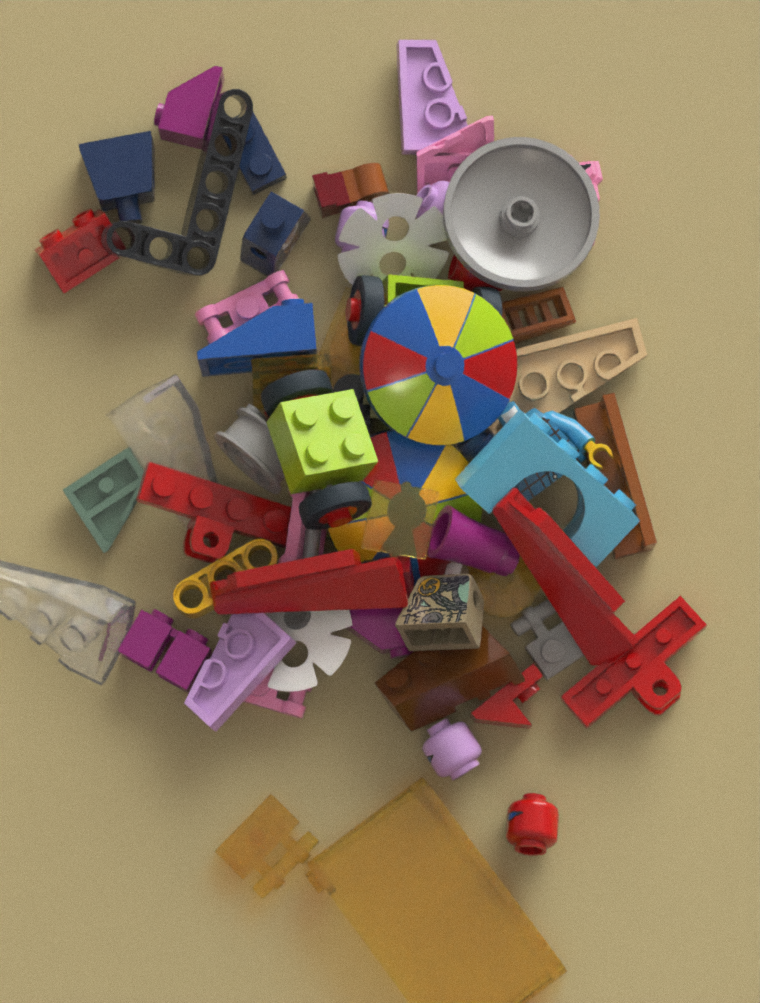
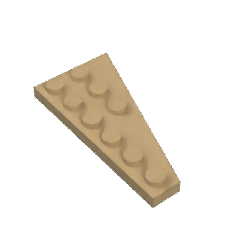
(573, 366)

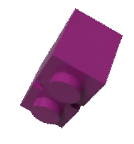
(149, 639)

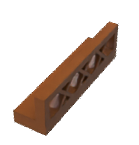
(606, 426)

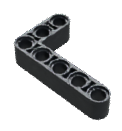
(200, 198)

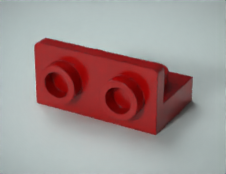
(78, 250)

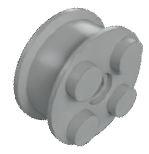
(252, 448)

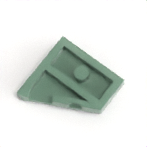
(107, 496)

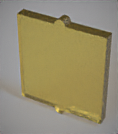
(400, 519)

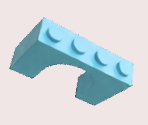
(526, 449)

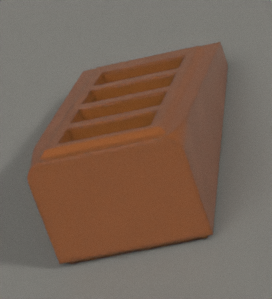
(534, 328)

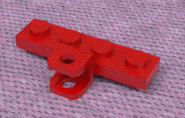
(213, 511)
(638, 668)

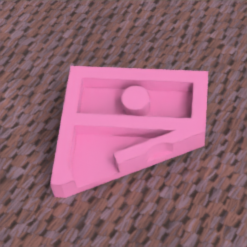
(443, 157)

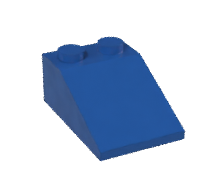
(273, 333)

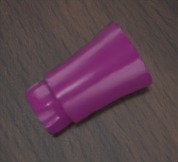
(471, 543)

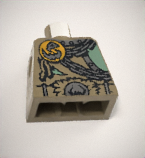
(443, 612)

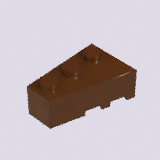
(436, 681)

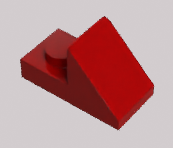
(501, 708)

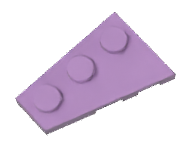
(425, 96)
(241, 660)

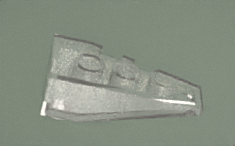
(165, 429)
(70, 615)

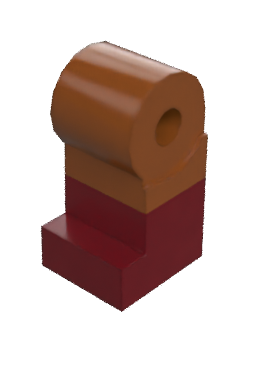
(348, 187)

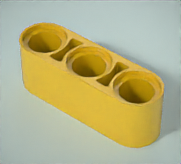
(234, 561)

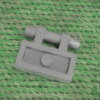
(553, 648)

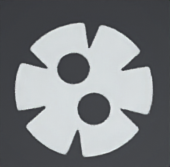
(366, 233)
(323, 649)

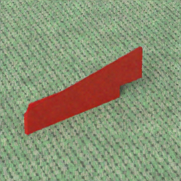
(567, 578)
(313, 584)

